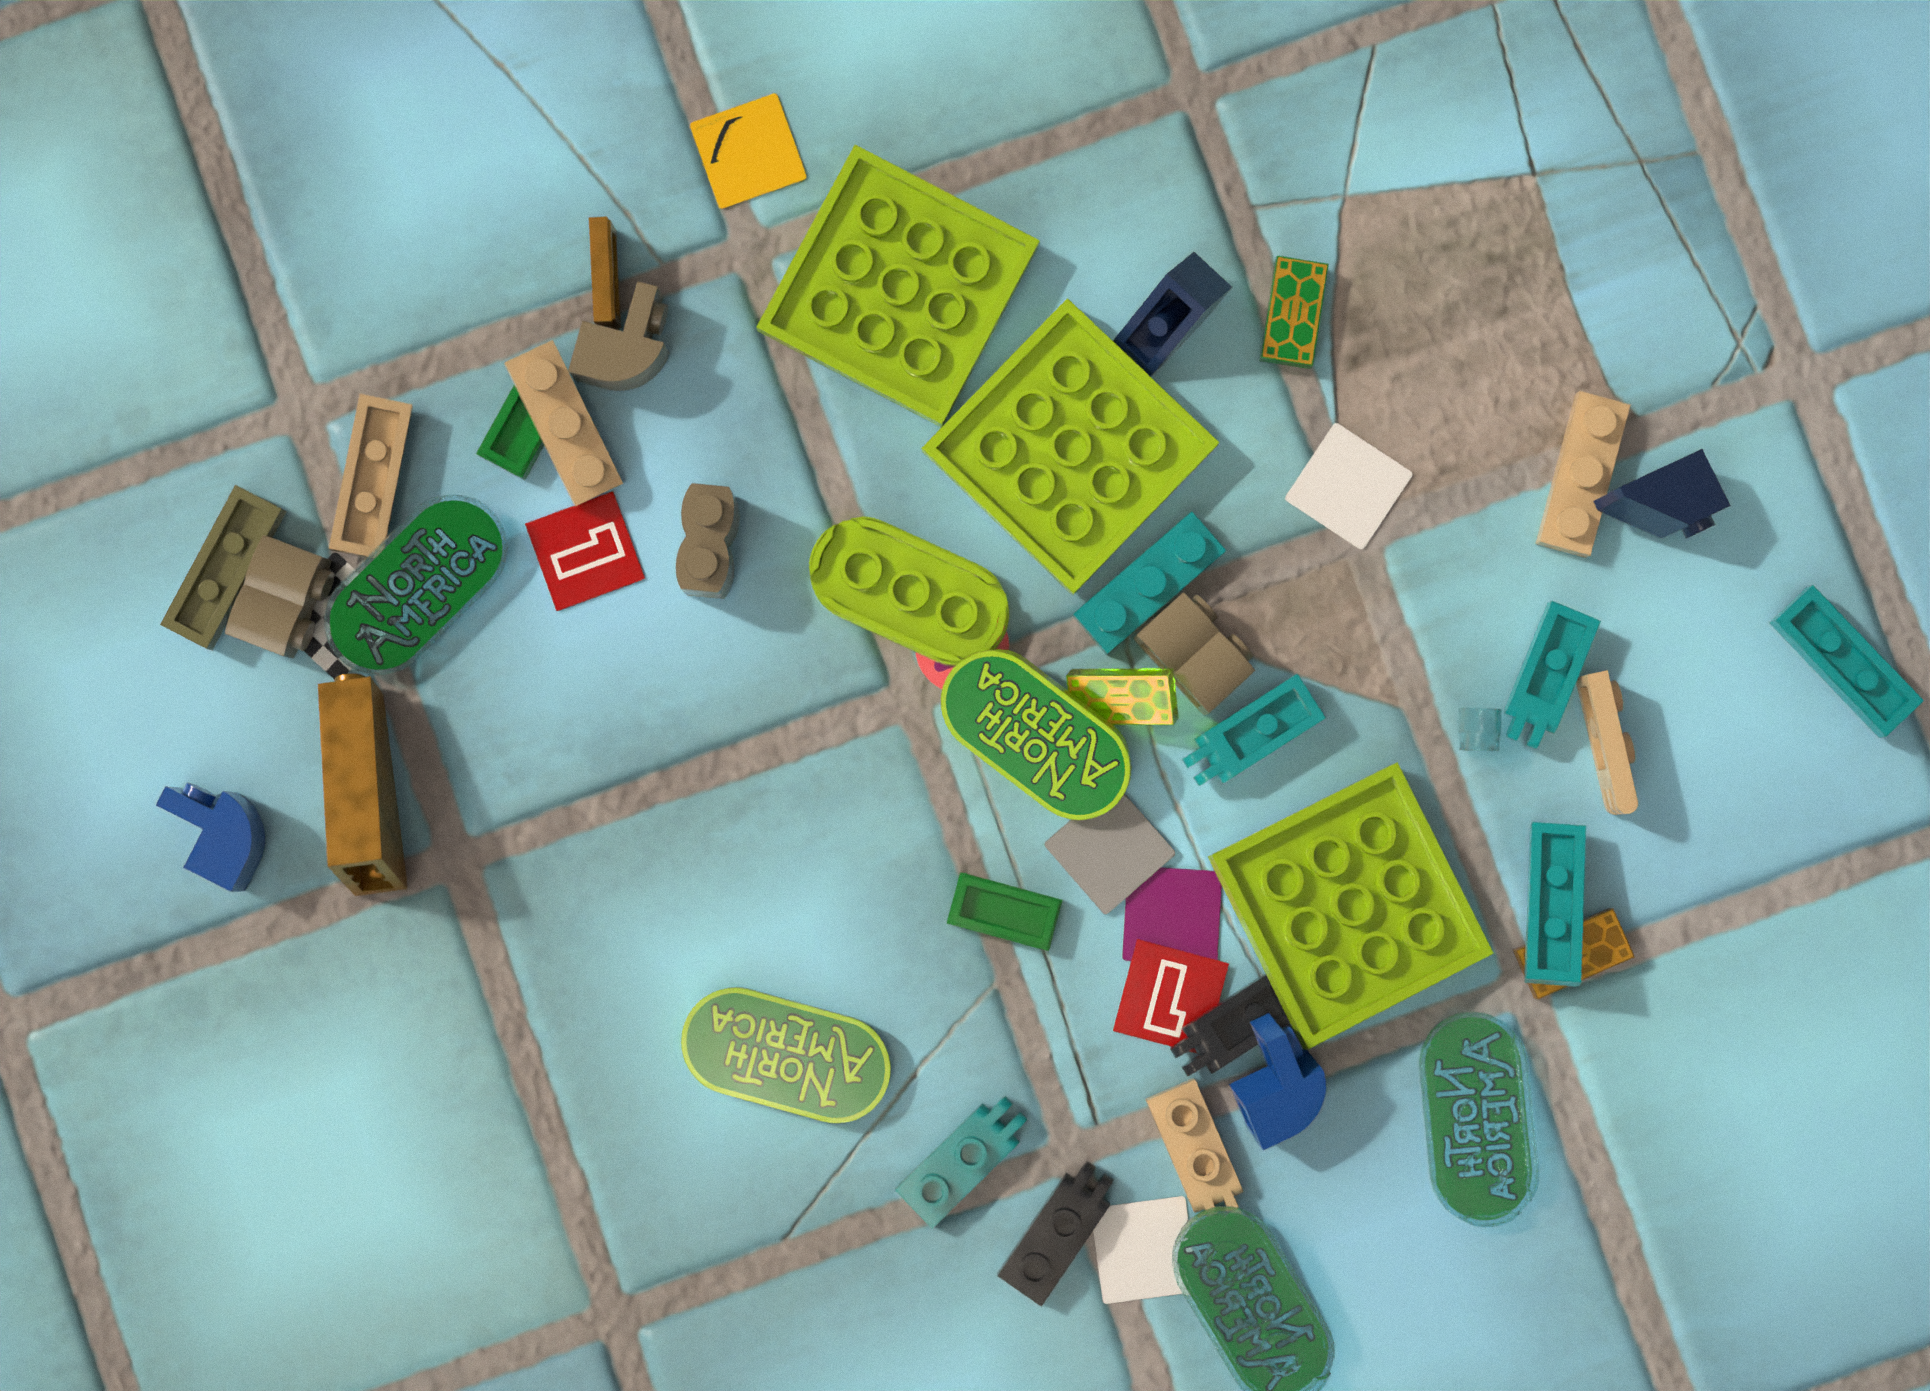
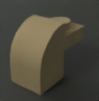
(624, 357)

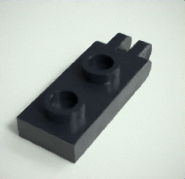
(1226, 1029)
(1056, 1235)

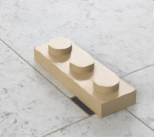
(563, 423)
(1582, 474)
(370, 475)

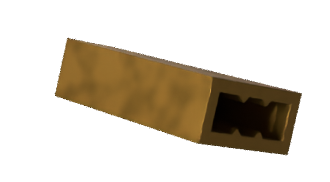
(359, 787)

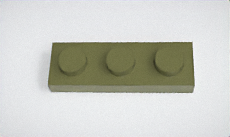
(220, 568)

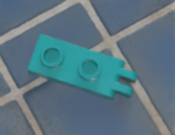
(1549, 671)
(1256, 731)
(960, 1162)

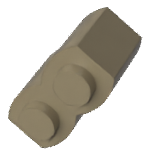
(704, 557)
(280, 597)
(1202, 658)

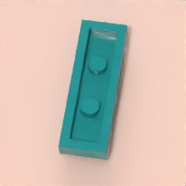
(1149, 583)
(1846, 661)
(1555, 904)

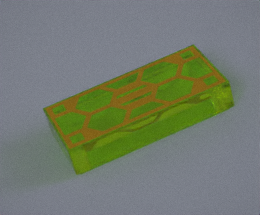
(1127, 695)

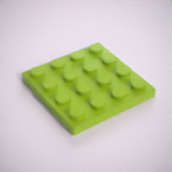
(898, 285)
(1070, 446)
(1350, 905)

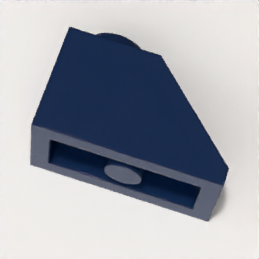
(1172, 313)
(1669, 498)

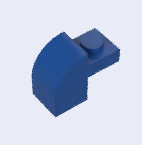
(230, 837)
(1286, 1093)

